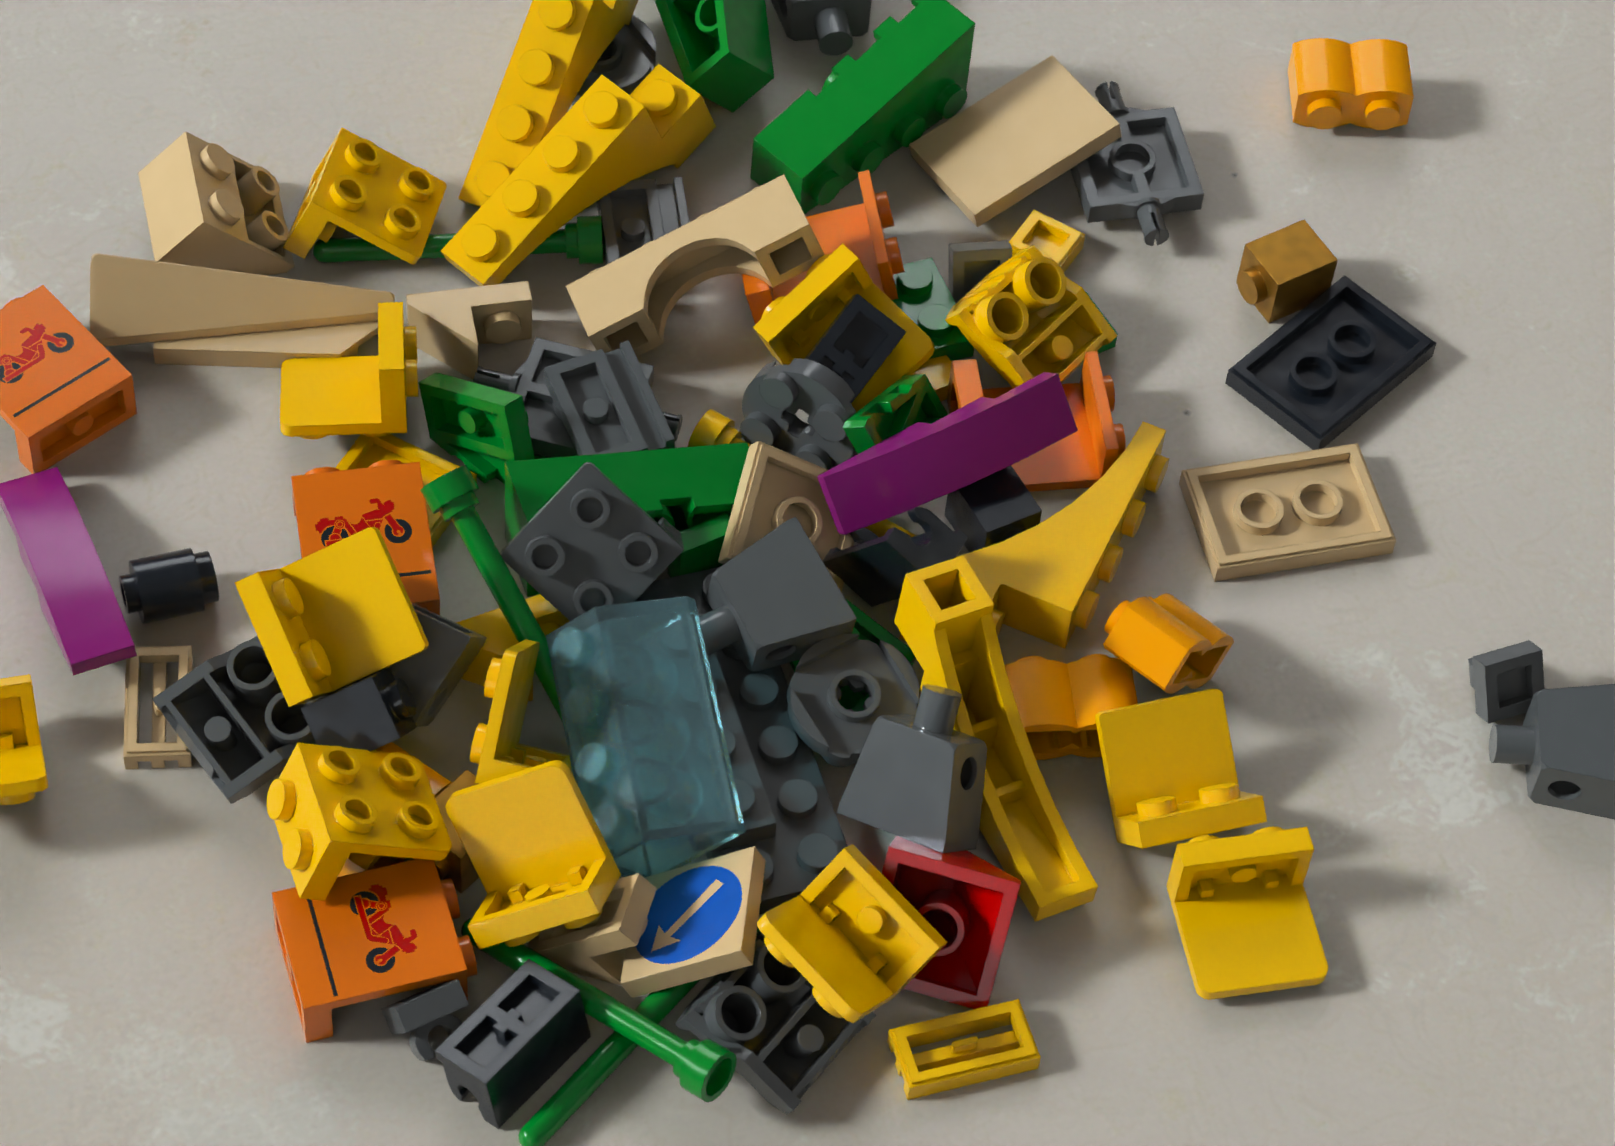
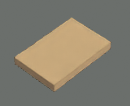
(1015, 140)
(1286, 512)

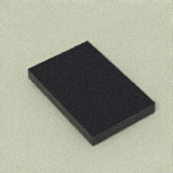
(1330, 363)

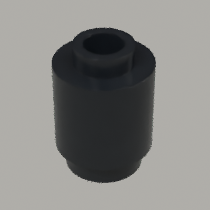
(169, 585)

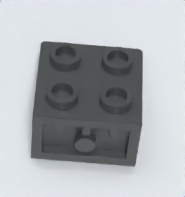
(592, 546)

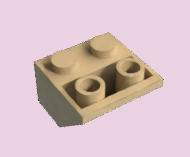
(214, 210)

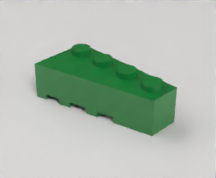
(720, 47)
(870, 104)
(673, 483)

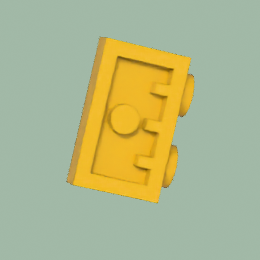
(368, 196)
(332, 617)
(1173, 770)

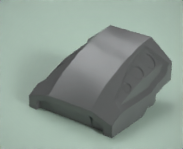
(235, 719)
(771, 1026)

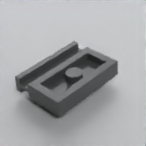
(640, 214)
(607, 403)

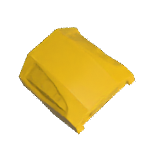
(1030, 319)

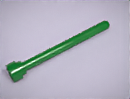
(577, 240)
(456, 501)
(702, 1066)
(596, 1070)

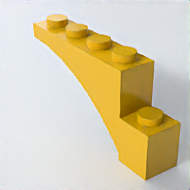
(541, 81)
(583, 158)
(1050, 572)
(955, 640)

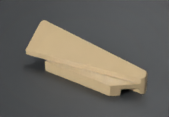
(226, 315)

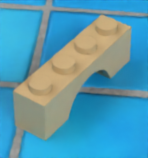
(751, 235)

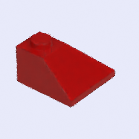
(967, 906)

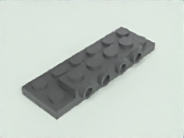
(773, 769)

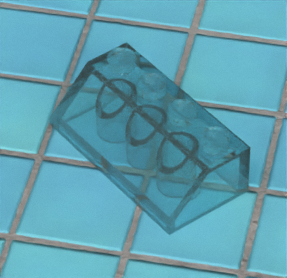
(646, 732)

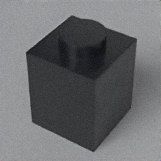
(992, 509)
(363, 713)

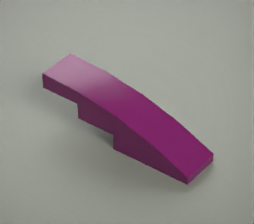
(947, 454)
(66, 571)

